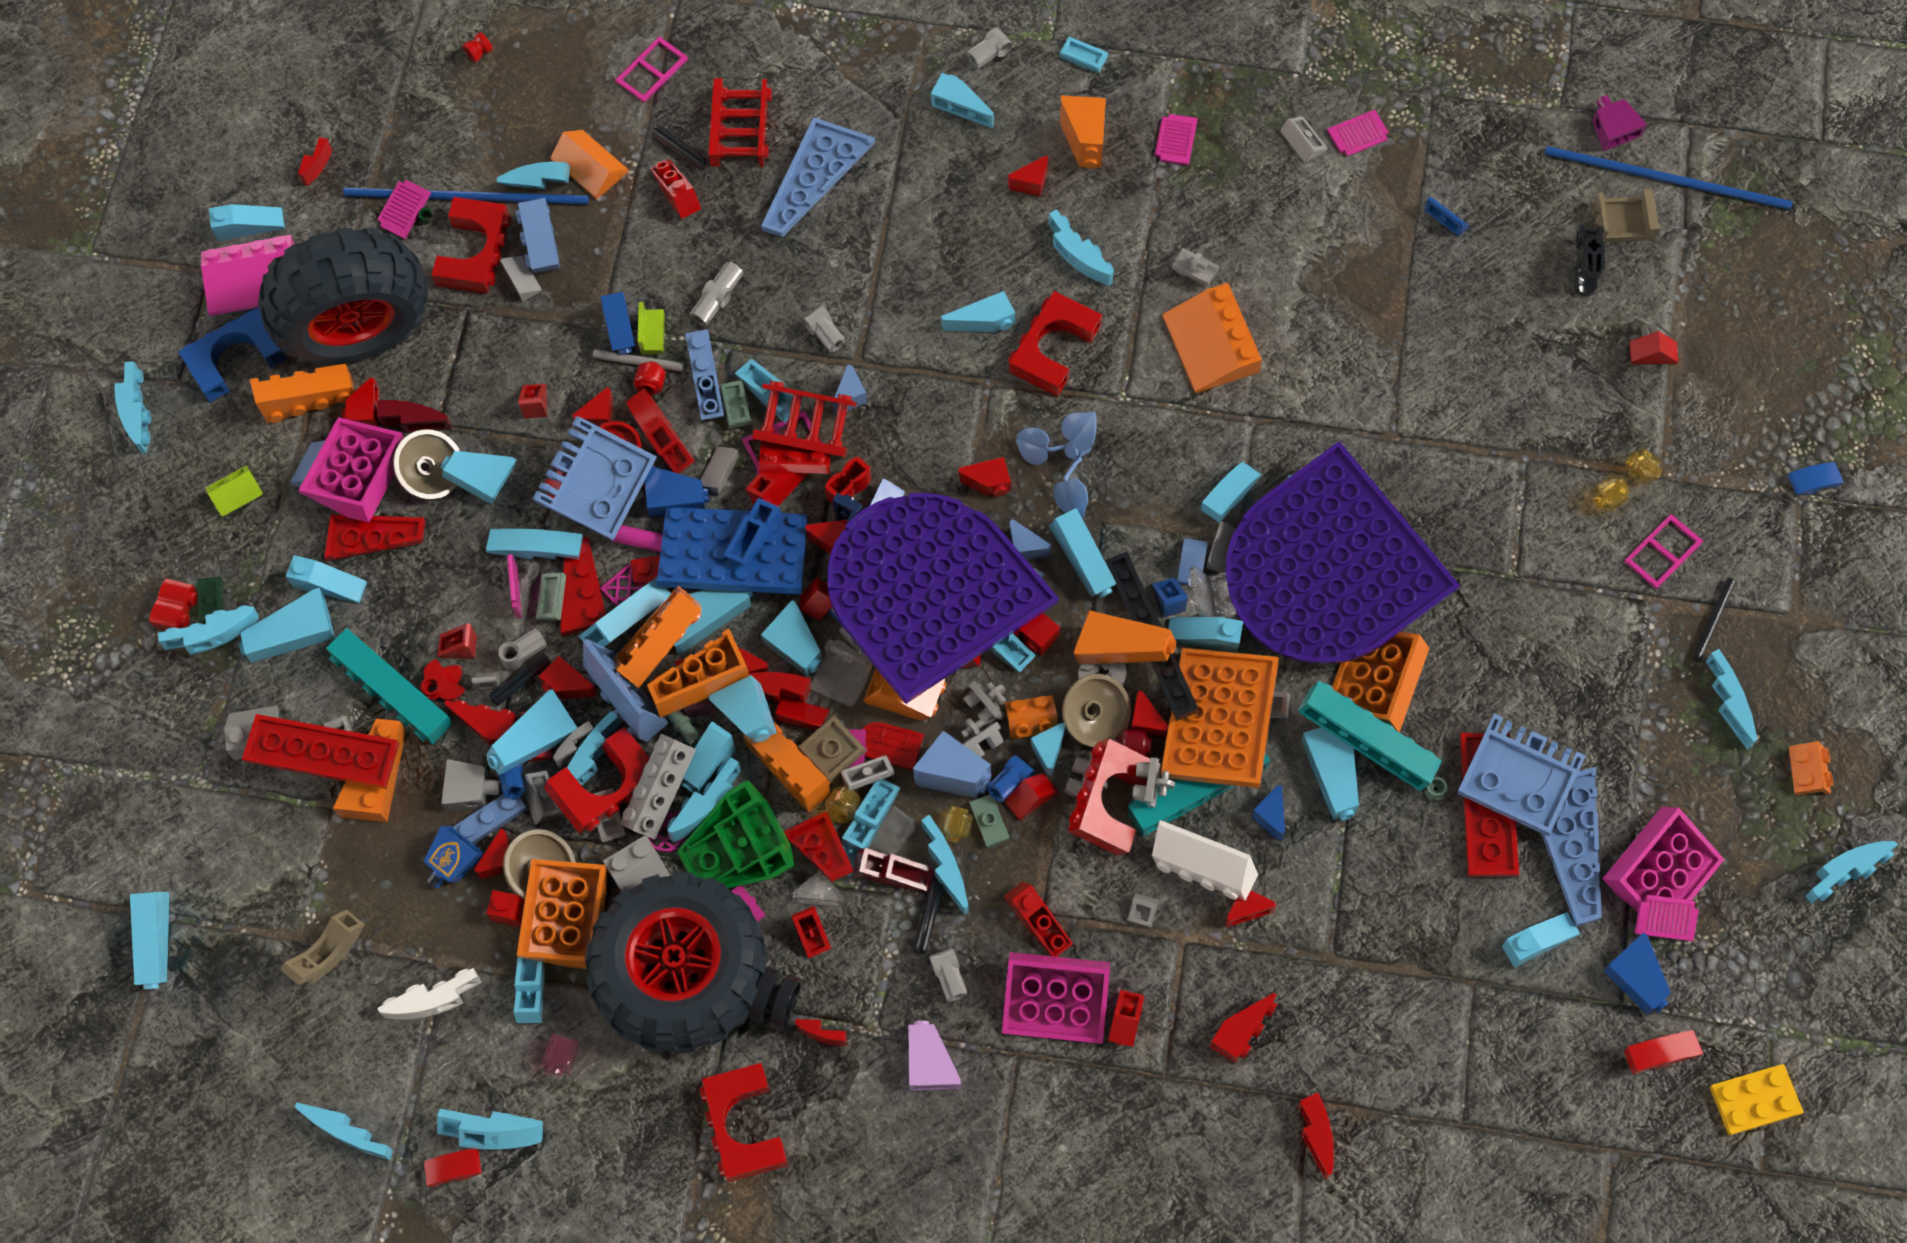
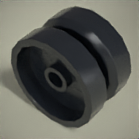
(775, 998)

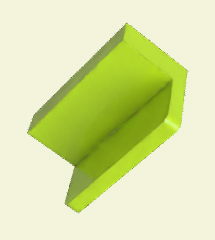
(651, 330)
(234, 491)

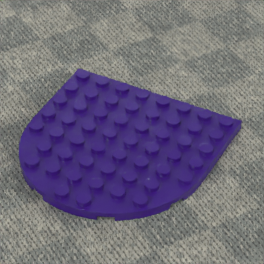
(1330, 565)
(929, 588)

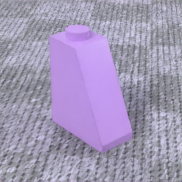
(929, 1061)

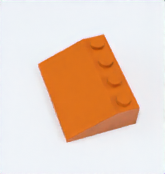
(1212, 339)
(1385, 678)
(561, 911)

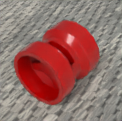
(476, 47)

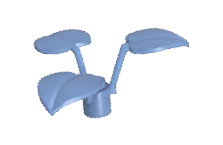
(1081, 432)

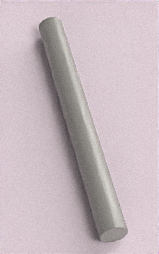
(636, 360)

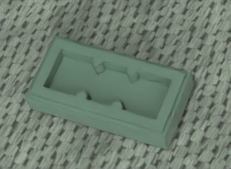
(735, 404)
(550, 597)
(989, 821)

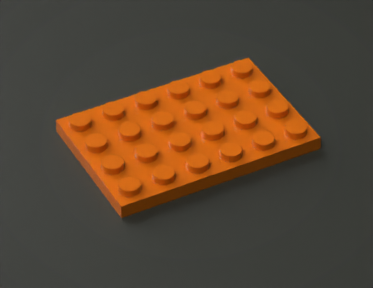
(1231, 729)

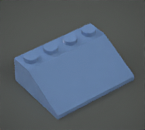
(630, 701)

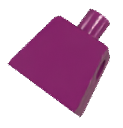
(1616, 123)

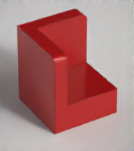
(816, 599)

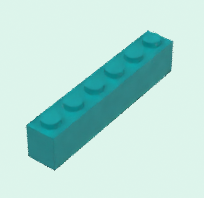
(389, 686)
(1370, 735)
(1178, 801)

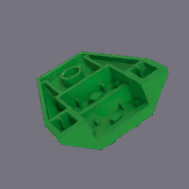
(738, 841)

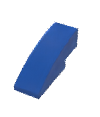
(753, 532)

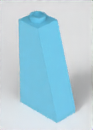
(1083, 553)
(717, 609)
(626, 614)
(289, 629)
(534, 733)
(1334, 771)
(150, 937)

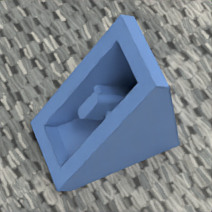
(850, 386)
(1028, 543)
(1192, 555)

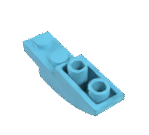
(1081, 255)
(131, 408)
(219, 629)
(698, 806)
(1849, 865)
(496, 1132)

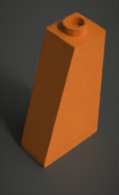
(1122, 641)

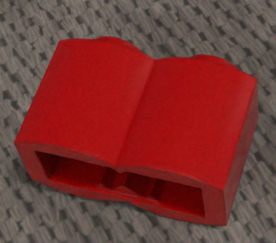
(852, 479)
(173, 605)

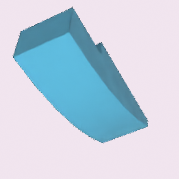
(536, 175)
(754, 377)
(1229, 491)
(529, 991)

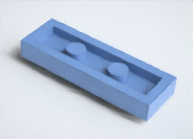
(490, 818)

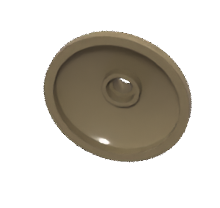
(425, 448)
(1109, 709)
(532, 845)

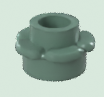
(1440, 793)

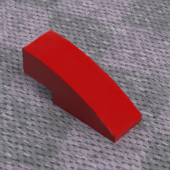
(780, 684)
(1662, 1051)
(1318, 1133)

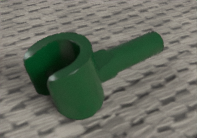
(424, 211)

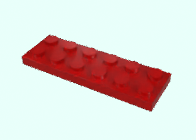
(320, 751)
(1488, 835)

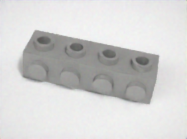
(657, 786)

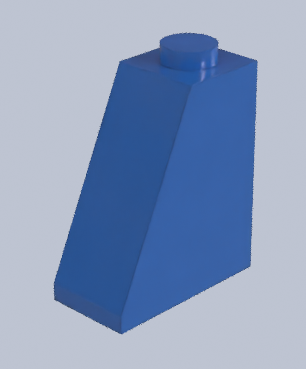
(618, 322)
(673, 490)
(1640, 975)

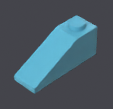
(957, 98)
(244, 220)
(982, 316)
(311, 574)
(1207, 632)
(1539, 939)

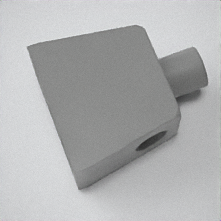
(467, 786)

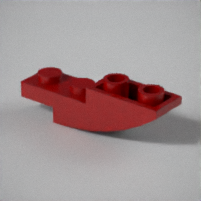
(660, 432)

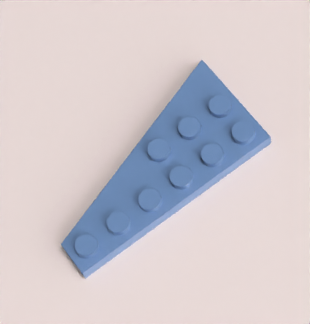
(818, 164)
(1575, 848)

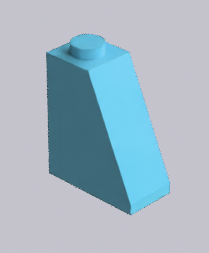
(478, 473)
(793, 641)
(746, 708)
(711, 752)

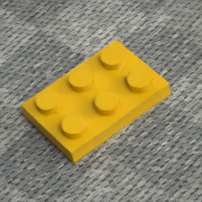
(1756, 1099)

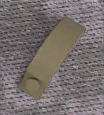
(327, 951)

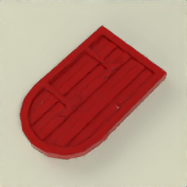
(899, 744)

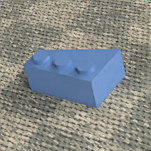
(538, 235)

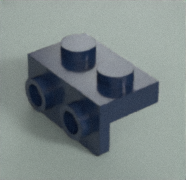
(845, 507)

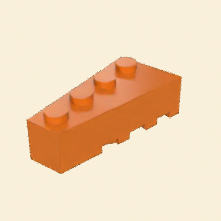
(302, 392)
(657, 636)
(699, 675)
(791, 768)
(370, 802)

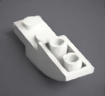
(421, 1003)

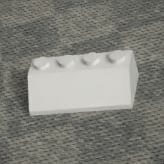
(1203, 861)

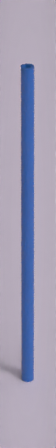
(1667, 177)
(480, 196)

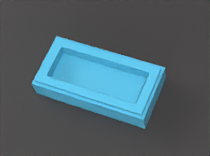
(1083, 55)

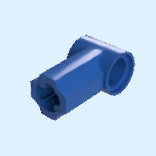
(1009, 779)
(512, 782)

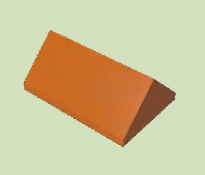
(589, 162)

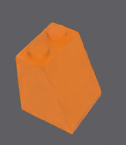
(1084, 128)
(883, 696)

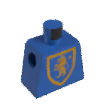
(451, 856)

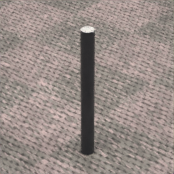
(1713, 620)

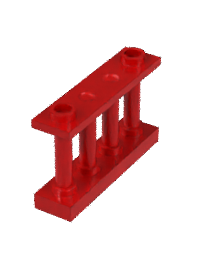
(720, 113)
(789, 436)

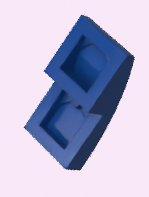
(1815, 477)

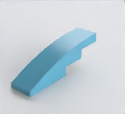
(534, 542)
(1013, 652)
(1735, 706)
(583, 762)
(869, 818)
(948, 871)
(338, 1126)

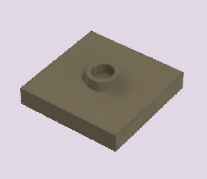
(832, 748)

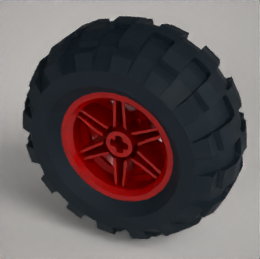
(343, 296)
(690, 1012)

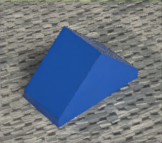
(1170, 597)
(1271, 813)

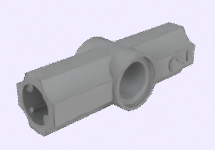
(716, 294)

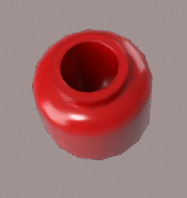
(650, 376)

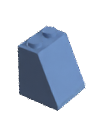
(952, 769)

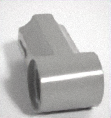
(993, 45)
(821, 325)
(523, 648)
(947, 970)

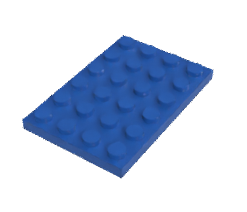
(696, 546)

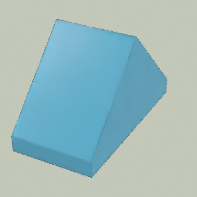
(1047, 746)

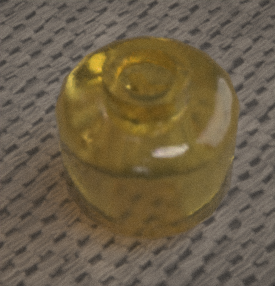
(1643, 466)
(1611, 493)
(842, 804)
(955, 823)

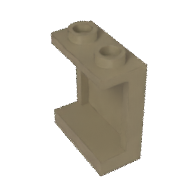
(1627, 217)

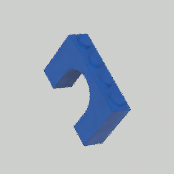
(203, 354)

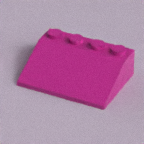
(236, 272)
(352, 469)
(1664, 860)
(1056, 997)

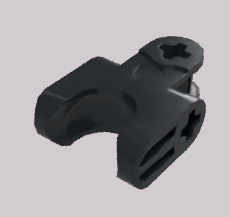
(1590, 259)

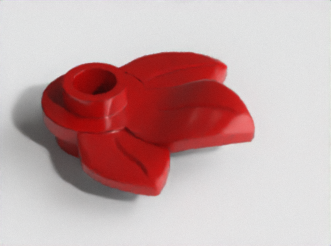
(445, 679)

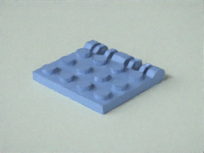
(598, 481)
(1520, 778)

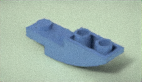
(704, 375)

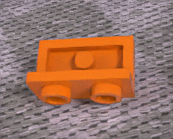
(1031, 716)
(1810, 768)

